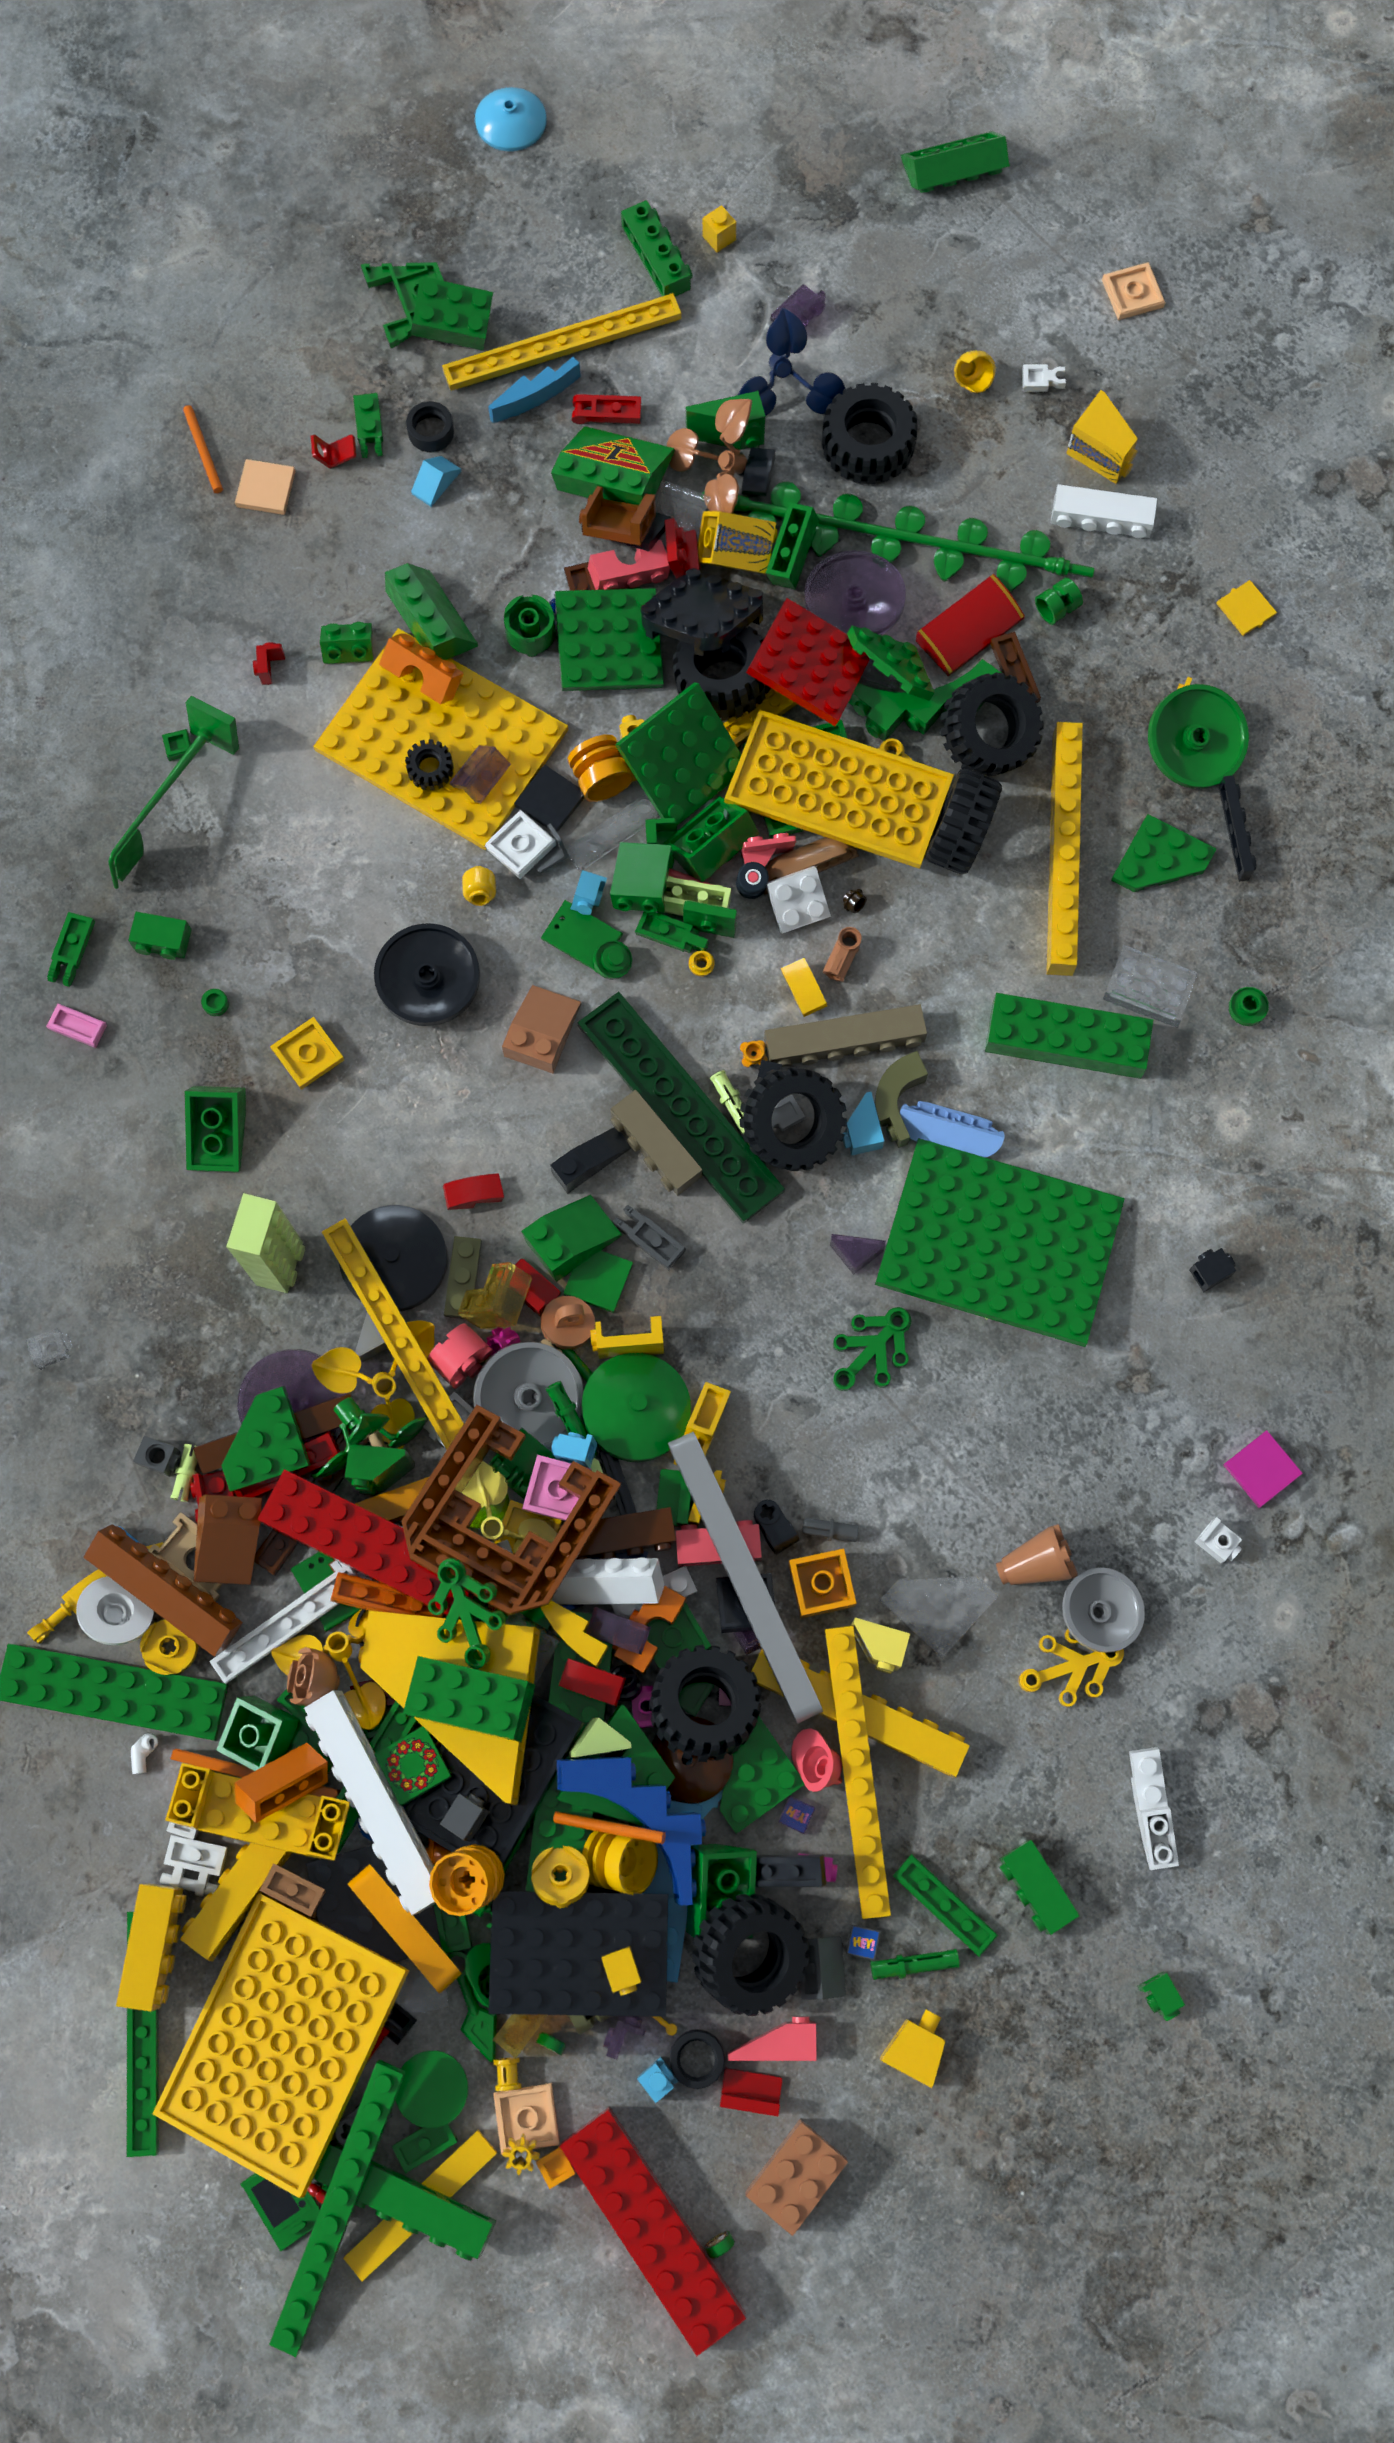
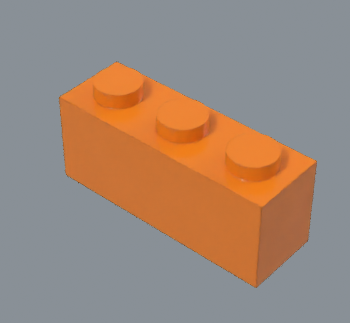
(281, 1782)

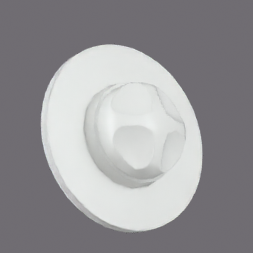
(112, 1613)

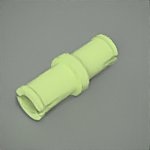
(184, 1474)

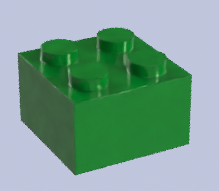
(257, 1732)

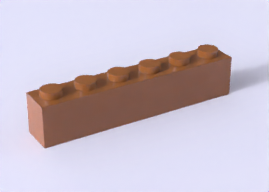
(163, 1589)

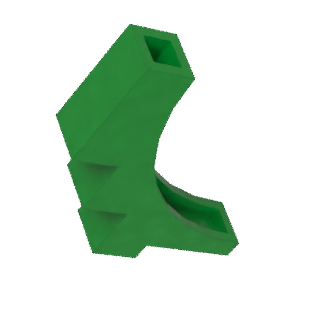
(889, 709)

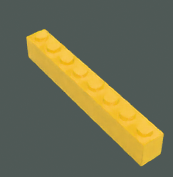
(885, 1725)

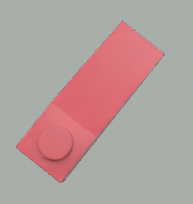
(783, 2043)

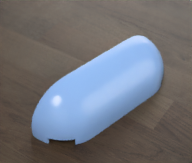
(951, 1128)

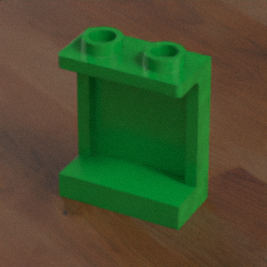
(641, 877)

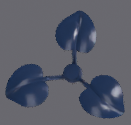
(785, 337)

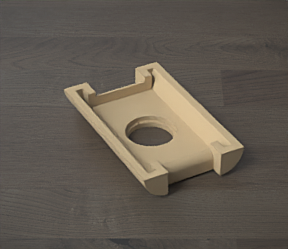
(177, 1548)

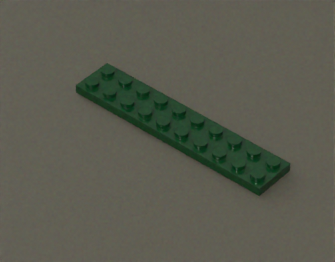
(682, 1106)

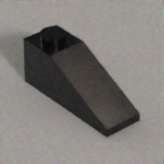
(589, 1159)

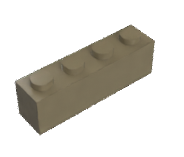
(656, 1143)

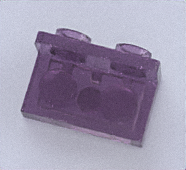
(803, 304)

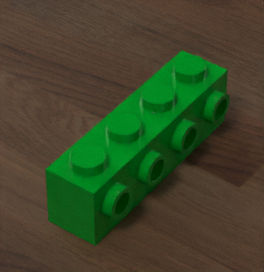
(656, 250)

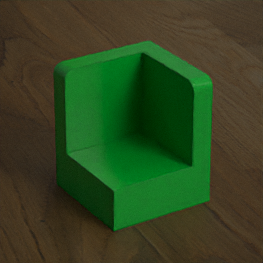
(660, 830)

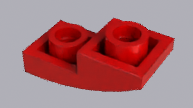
(472, 1190)
(592, 1682)

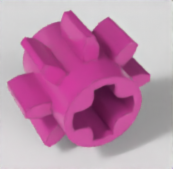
(502, 1338)

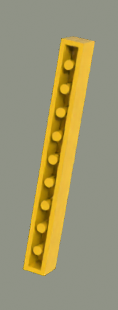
(1064, 849)

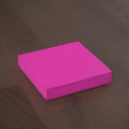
(1262, 1469)

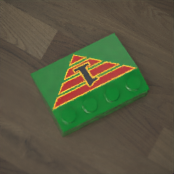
(615, 462)

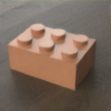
(796, 2177)

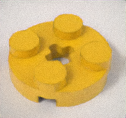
(153, 1652)
(562, 1892)

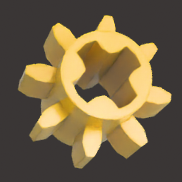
(521, 2145)

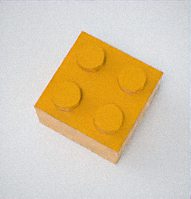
(822, 1583)

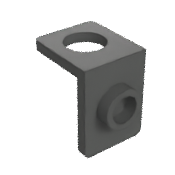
(553, 857)

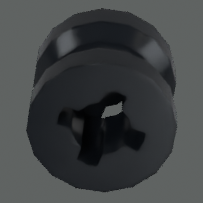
(631, 1690)

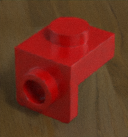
(265, 654)

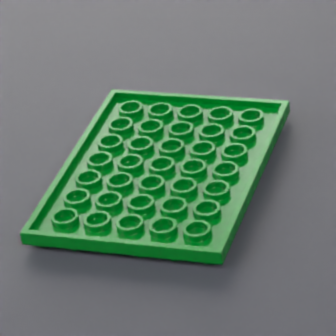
(1001, 1242)

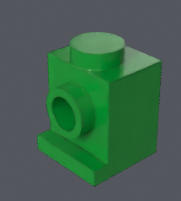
(1162, 1996)

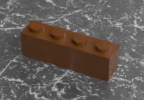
(630, 1534)

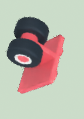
(753, 875)

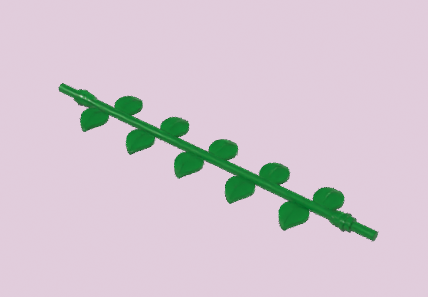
(908, 524)

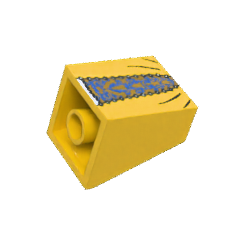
(1103, 440)
(736, 541)

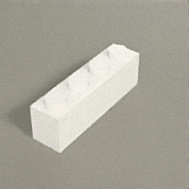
(1103, 511)
(611, 1582)

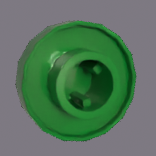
(612, 959)
(1248, 1006)

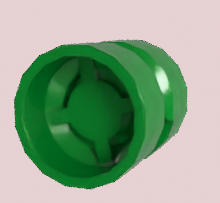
(1058, 601)

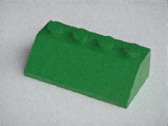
(956, 160)
(428, 611)

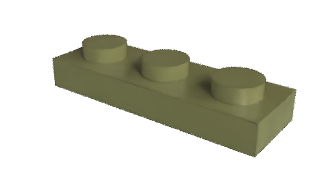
(462, 1272)

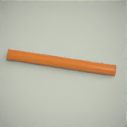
(202, 449)
(609, 1827)

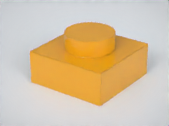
(555, 2167)

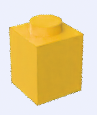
(719, 228)
(621, 1971)

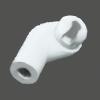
(140, 1751)

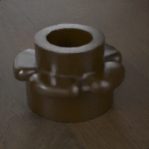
(854, 900)

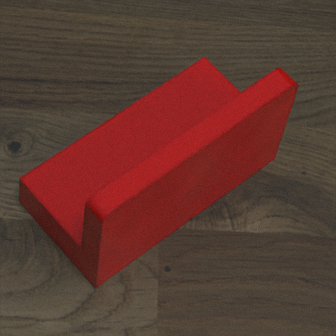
(540, 1290)
(751, 2092)

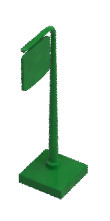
(209, 726)

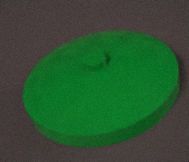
(1198, 736)
(635, 1407)

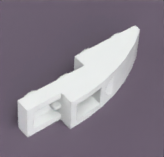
(1152, 1808)

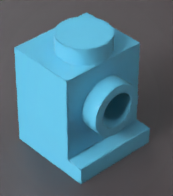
(588, 892)
(574, 1448)
(657, 2079)

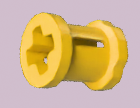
(507, 2074)

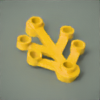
(1076, 1664)

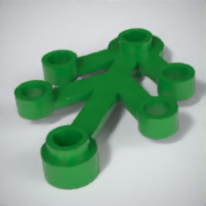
(874, 1345)
(463, 1608)

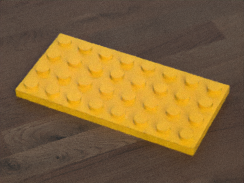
(839, 788)

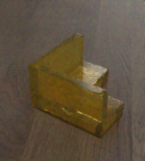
(499, 1300)

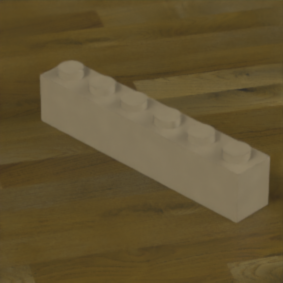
(846, 1036)

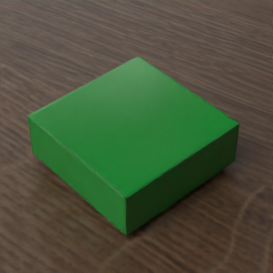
(176, 744)

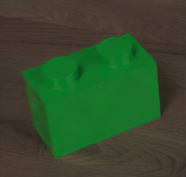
(159, 935)

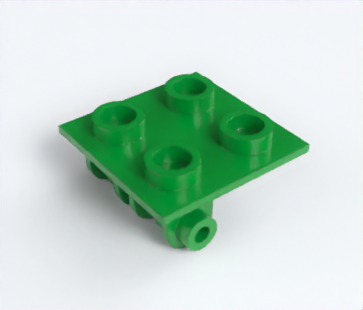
(520, 1468)

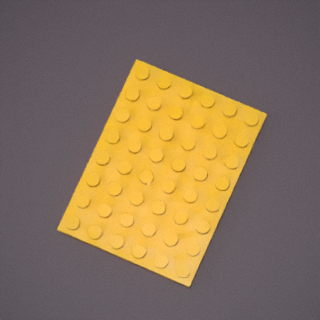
(392, 714)
(281, 2044)

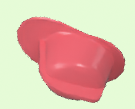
(815, 1761)

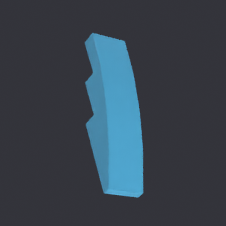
(529, 394)

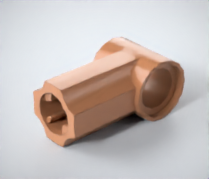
(842, 955)

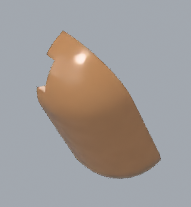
(821, 853)

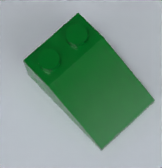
(702, 421)
(214, 1128)
(570, 1236)

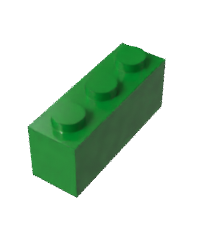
(792, 545)
(1038, 1888)

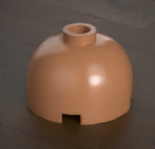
(312, 1676)

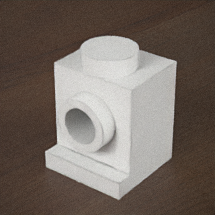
(1209, 1541)

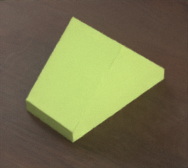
(597, 1739)

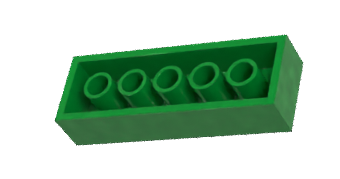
(1069, 1035)

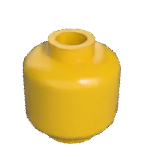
(479, 885)

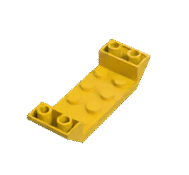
(304, 1827)

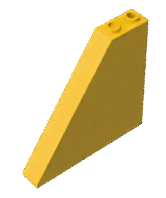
(390, 1659)

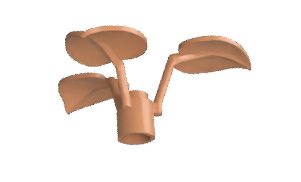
(731, 422)

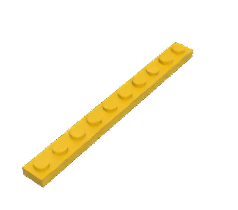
(561, 342)
(394, 1331)
(857, 1772)

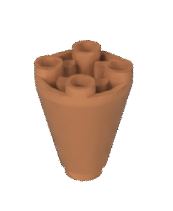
(1039, 1560)

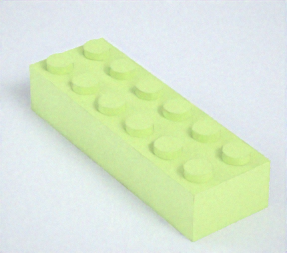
(265, 1243)

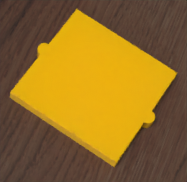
(1246, 607)

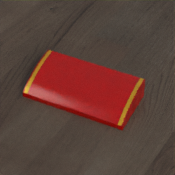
(969, 625)

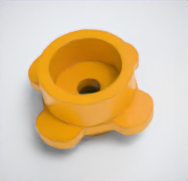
(753, 1046)

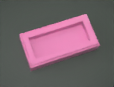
(76, 1025)

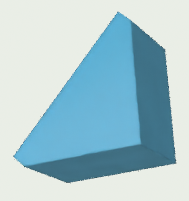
(434, 479)

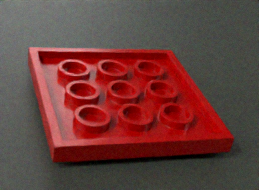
(809, 662)

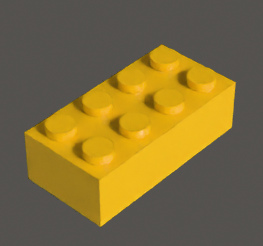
(150, 1947)

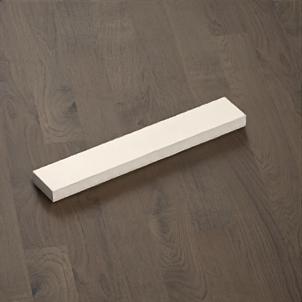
(278, 1629)

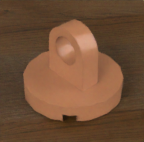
(567, 1322)

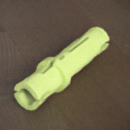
(721, 1081)

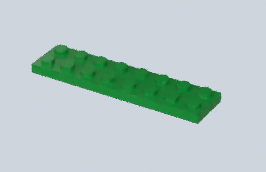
(112, 1692)

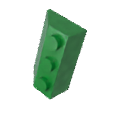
(710, 839)
(376, 1468)
(719, 1875)

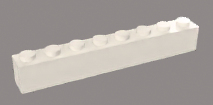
(372, 1796)

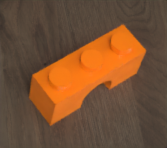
(439, 675)
(667, 1610)

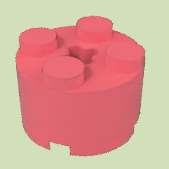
(459, 1355)

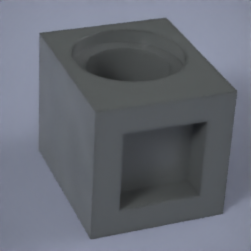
(147, 1450)
(465, 1816)

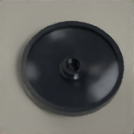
(427, 974)
(404, 1251)

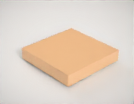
(1133, 291)
(265, 487)
(529, 2113)

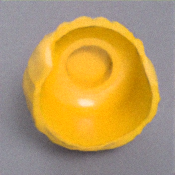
(975, 371)

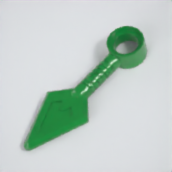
(478, 2024)

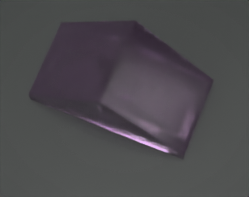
(856, 1251)

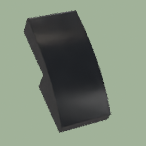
(758, 472)

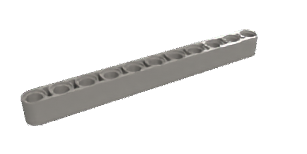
(745, 1578)

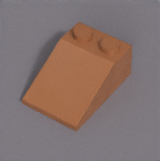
(540, 1029)

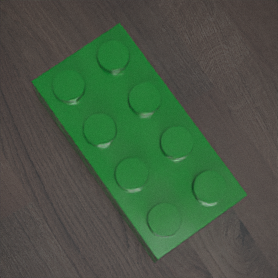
(469, 1699)

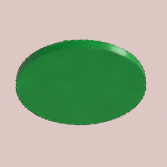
(432, 2089)

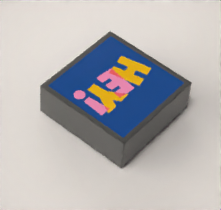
(863, 1942)

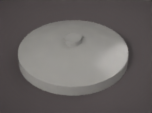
(515, 1385)

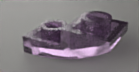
(618, 1630)

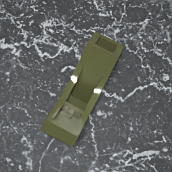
(898, 1078)

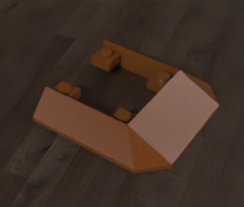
(441, 1517)

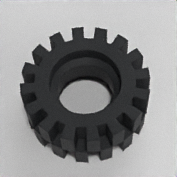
(429, 751)

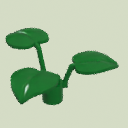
(364, 1425)

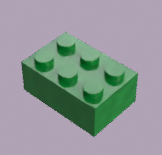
(451, 313)

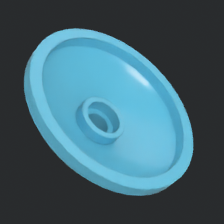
(513, 127)

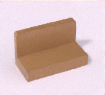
(293, 1890)

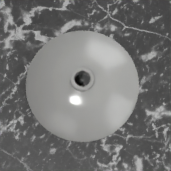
(1119, 1609)

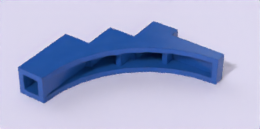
(649, 1804)

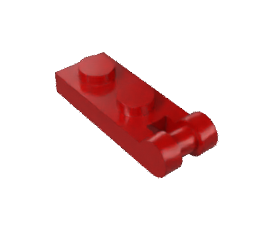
(606, 409)

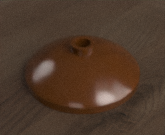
(698, 1780)

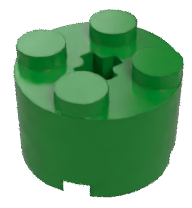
(529, 624)

